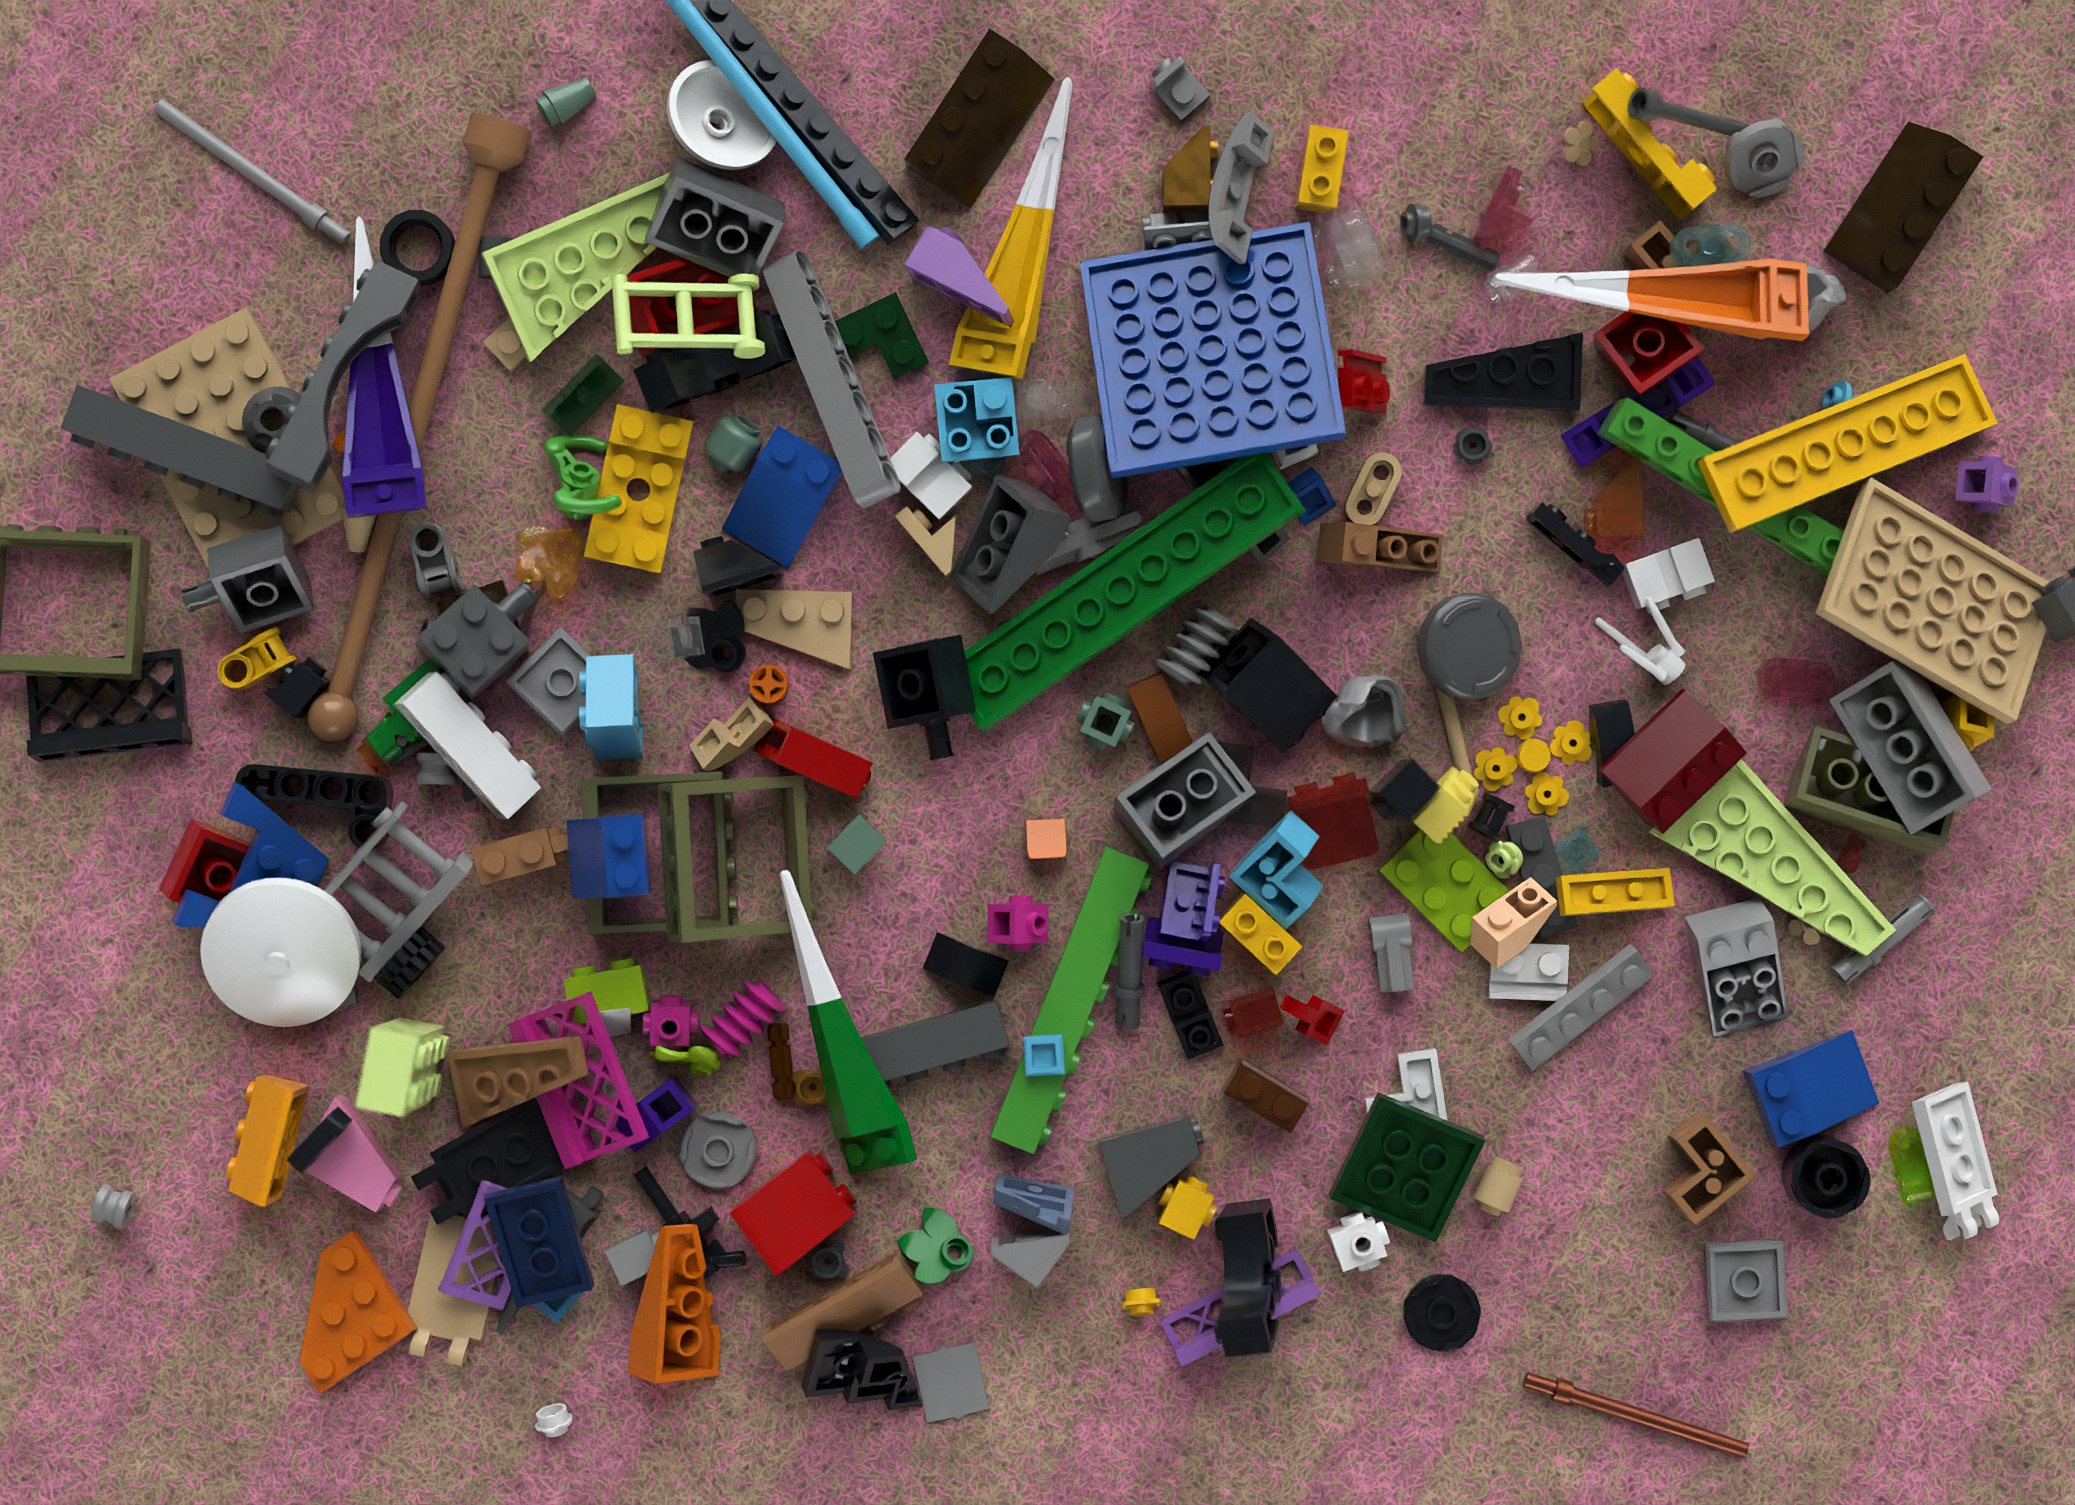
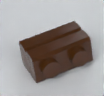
(1265, 1095)

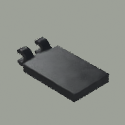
(504, 1150)

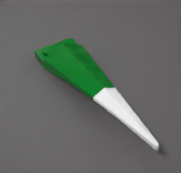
(857, 1097)

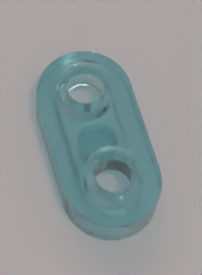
(1711, 244)

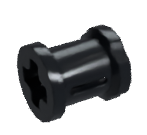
(1489, 804)

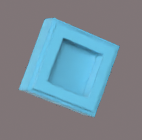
(1044, 1055)

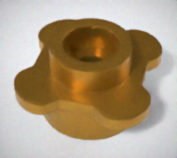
(804, 1094)

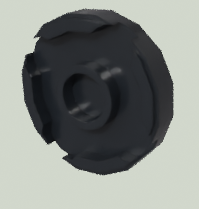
(1433, 1300)

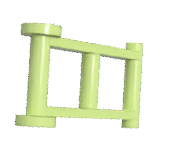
(738, 286)

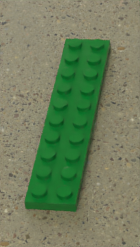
(1128, 586)

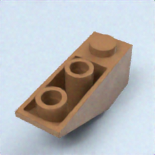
(1379, 547)

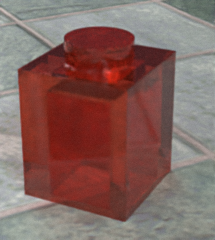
(1253, 1012)

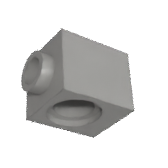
(632, 1255)

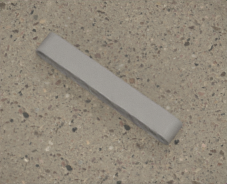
(831, 379)

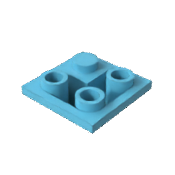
(976, 420)

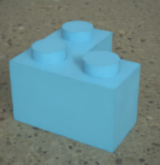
(611, 709)
(1274, 874)

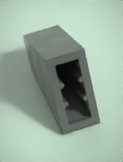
(1149, 1158)

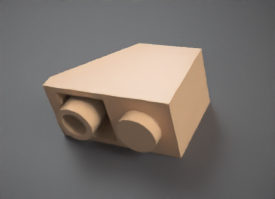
(1511, 922)

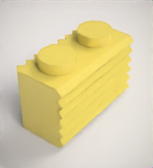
(1447, 805)

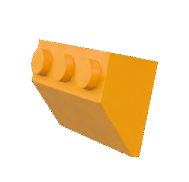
(266, 1139)

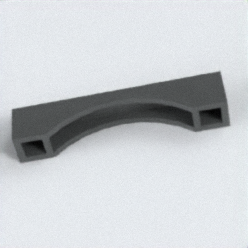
(380, 307)

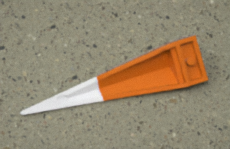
(1734, 298)

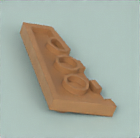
(509, 1074)

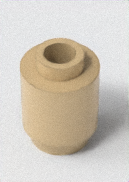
(1498, 1186)

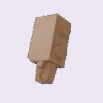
(520, 855)

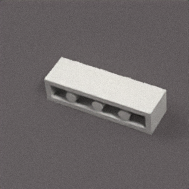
(468, 745)

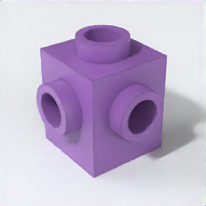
(1987, 484)

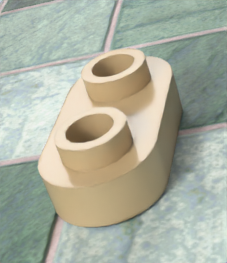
(1372, 490)

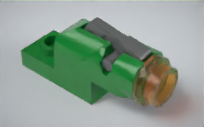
(395, 736)

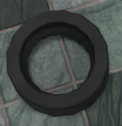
(417, 218)

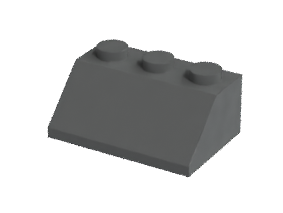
(714, 220)

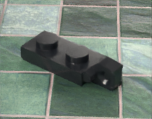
(1575, 544)

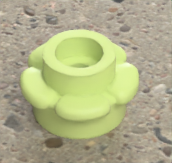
(1511, 855)

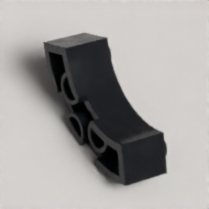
(693, 372)
(1249, 1278)

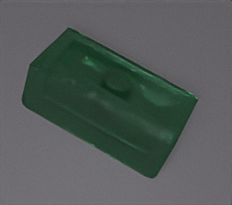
(583, 394)

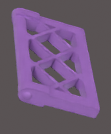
(460, 1256)

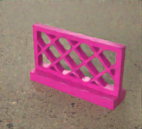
(560, 1107)

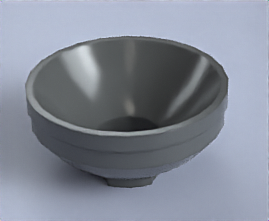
(256, 407)

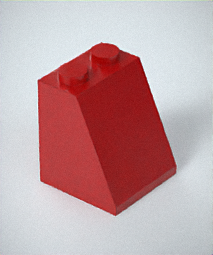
(794, 1211)

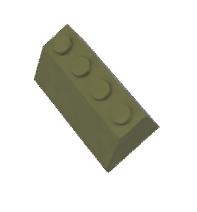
(1841, 789)

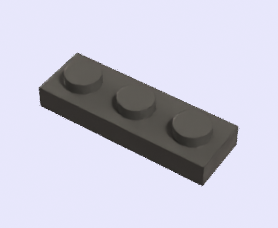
(1541, 865)

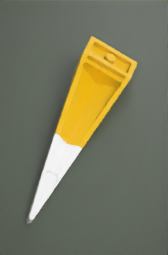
(1018, 264)

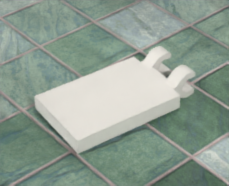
(1957, 1159)

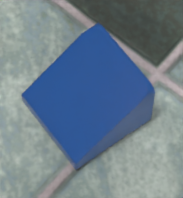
(1312, 494)

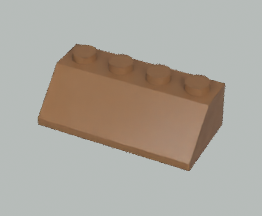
(848, 1306)

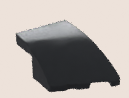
(860, 1369)

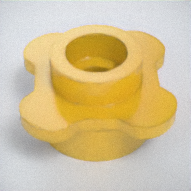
(1141, 1301)

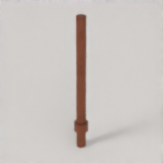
(1564, 1392)

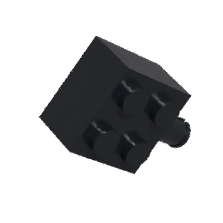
(926, 687)

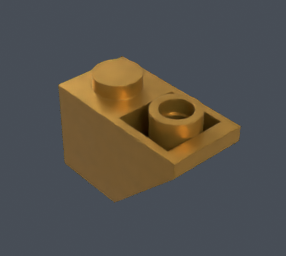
(1187, 174)

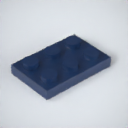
(539, 1241)

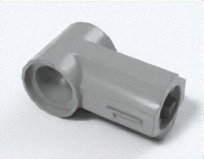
(1391, 946)

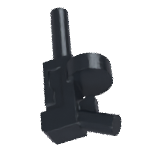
(714, 1254)

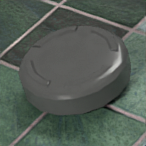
(1089, 474)
(1469, 646)

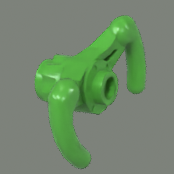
(578, 480)

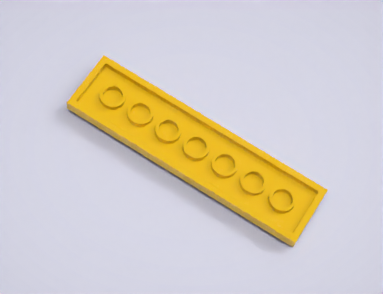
(1847, 443)

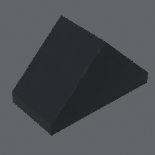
(965, 964)

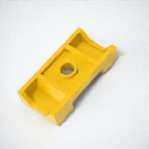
(1677, 187)
(646, 449)

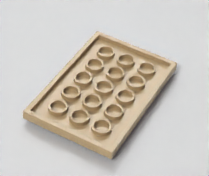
(207, 387)
(1936, 600)

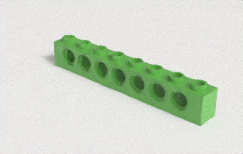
(1676, 457)

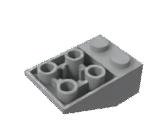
(1737, 965)

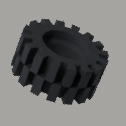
(409, 962)

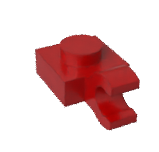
(1316, 1019)

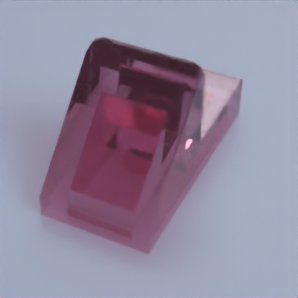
(1498, 218)

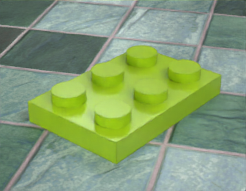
(1443, 884)

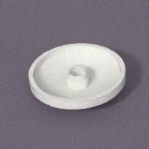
(281, 952)

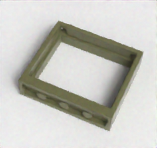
(84, 540)
(678, 856)
(725, 866)

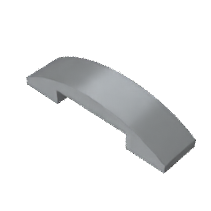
(1245, 150)

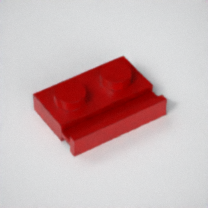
(1362, 383)

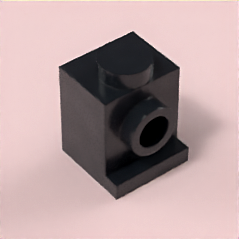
(299, 687)

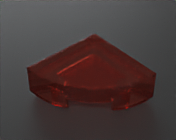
(1848, 858)

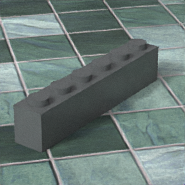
(176, 447)

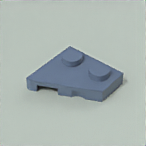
(1035, 1200)

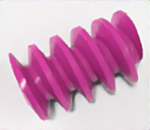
(742, 1018)

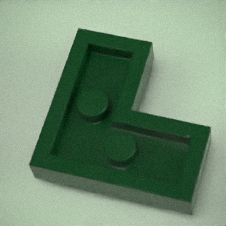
(887, 326)

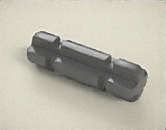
(1463, 248)

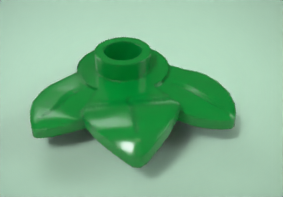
(931, 1246)

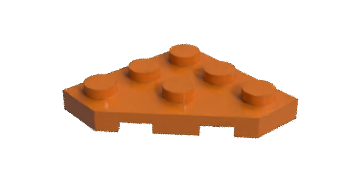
(350, 1314)

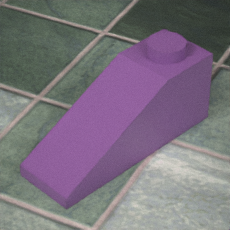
(947, 267)

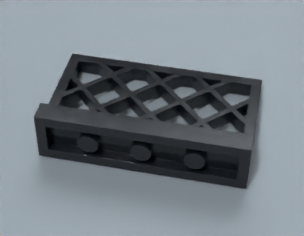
(112, 738)

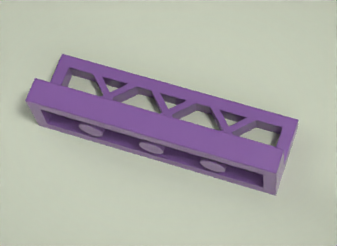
(1206, 1342)

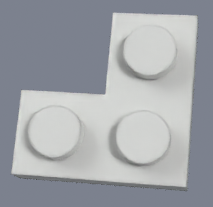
(1419, 1082)

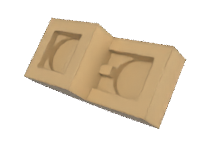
(724, 742)

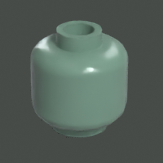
(733, 444)

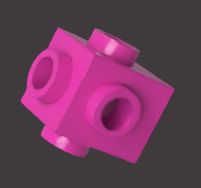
(1025, 923)
(674, 1009)

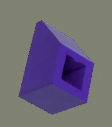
(660, 1110)

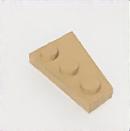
(802, 620)

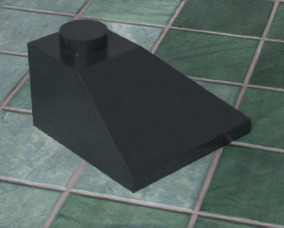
(730, 567)

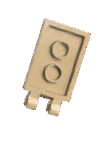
(441, 1313)

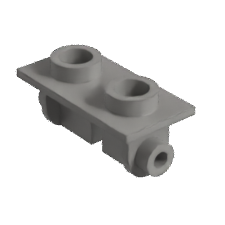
(1164, 231)

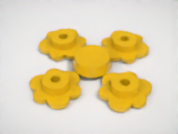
(1533, 755)

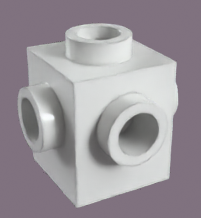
(1345, 1236)

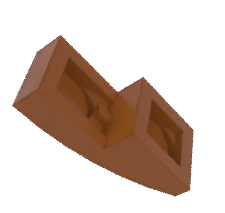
(1159, 716)

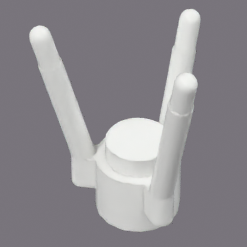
(1660, 660)

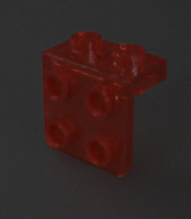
(1338, 817)

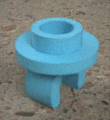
(1836, 394)

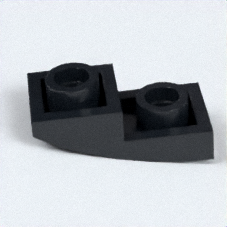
(1609, 730)
(1190, 1014)

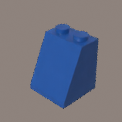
(609, 856)

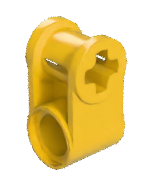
(258, 659)

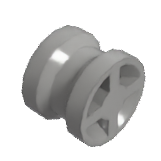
(434, 770)
(113, 1206)

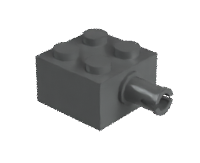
(255, 580)
(477, 638)

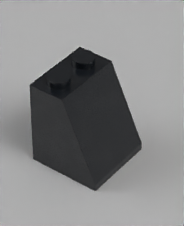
(1269, 685)

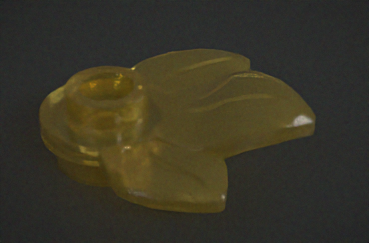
(546, 562)

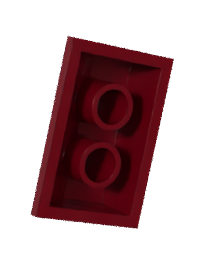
(1672, 761)

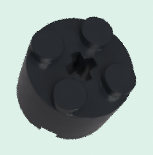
(1826, 1198)

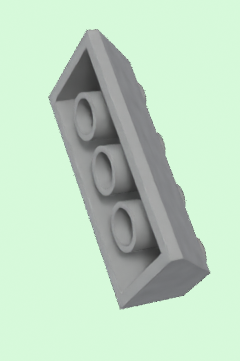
(1910, 745)

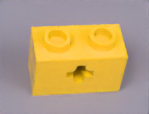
(1321, 169)
(1259, 933)

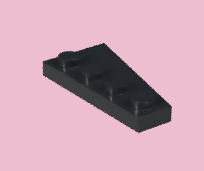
(1519, 377)

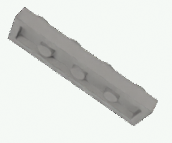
(1581, 1007)

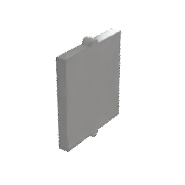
(950, 1382)

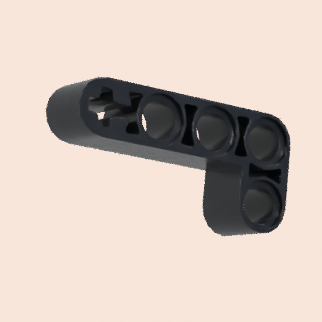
(315, 793)

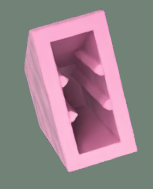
(358, 1163)

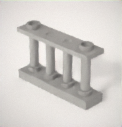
(422, 898)

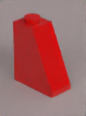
(815, 758)

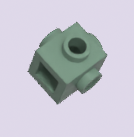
(1110, 706)

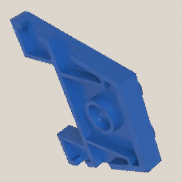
(273, 853)

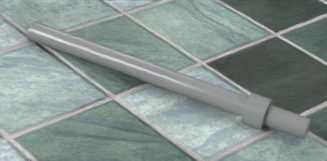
(312, 215)

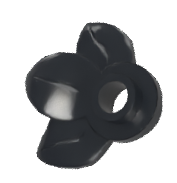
(718, 631)

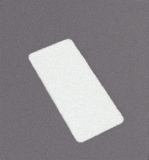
(617, 1021)

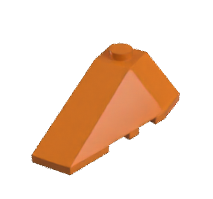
(674, 1320)

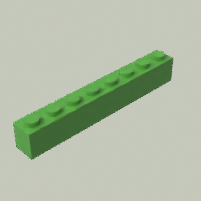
(1071, 996)

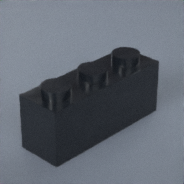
(1402, 791)

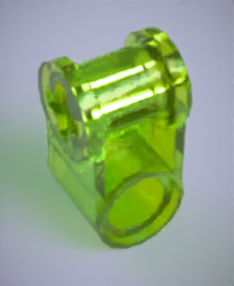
(1912, 1168)

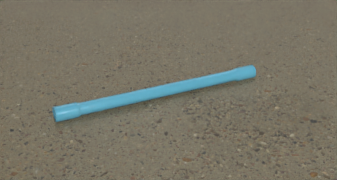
(849, 216)

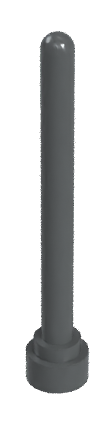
(1649, 106)

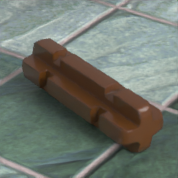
(780, 1061)

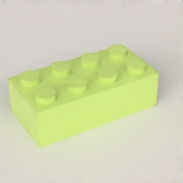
(402, 1066)

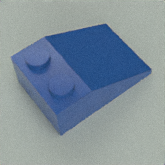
(783, 496)
(1811, 1089)

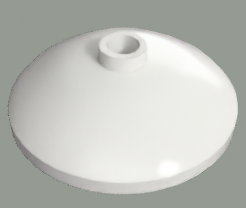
(705, 97)

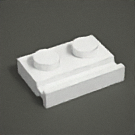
(1533, 974)

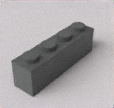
(938, 1042)

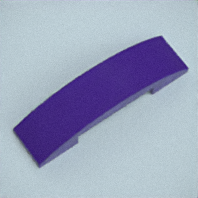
(1661, 400)

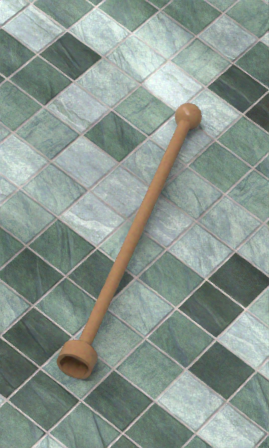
(494, 148)

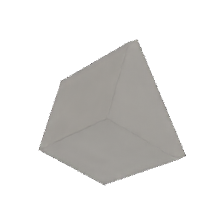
(1031, 1252)

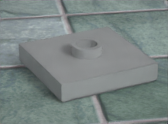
(552, 682)
(1745, 1280)

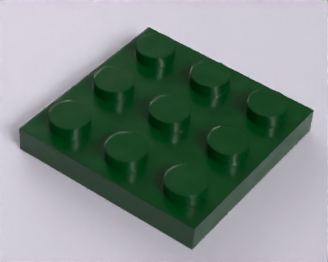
(1406, 1167)

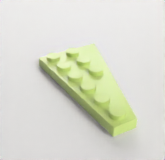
(570, 263)
(1761, 846)

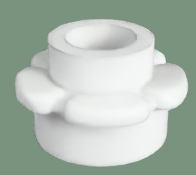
(554, 1424)

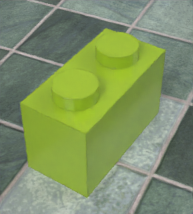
(612, 989)

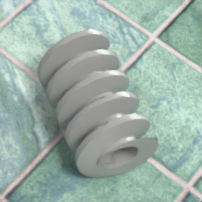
(1196, 646)

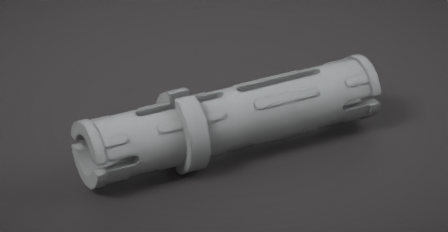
(1903, 921)

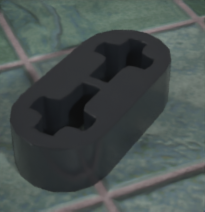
(319, 1140)

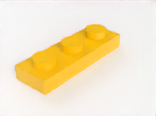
(1615, 891)

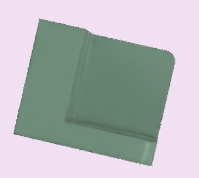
(857, 844)

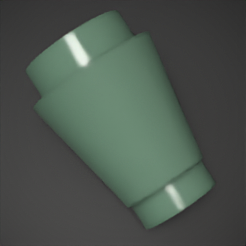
(565, 101)

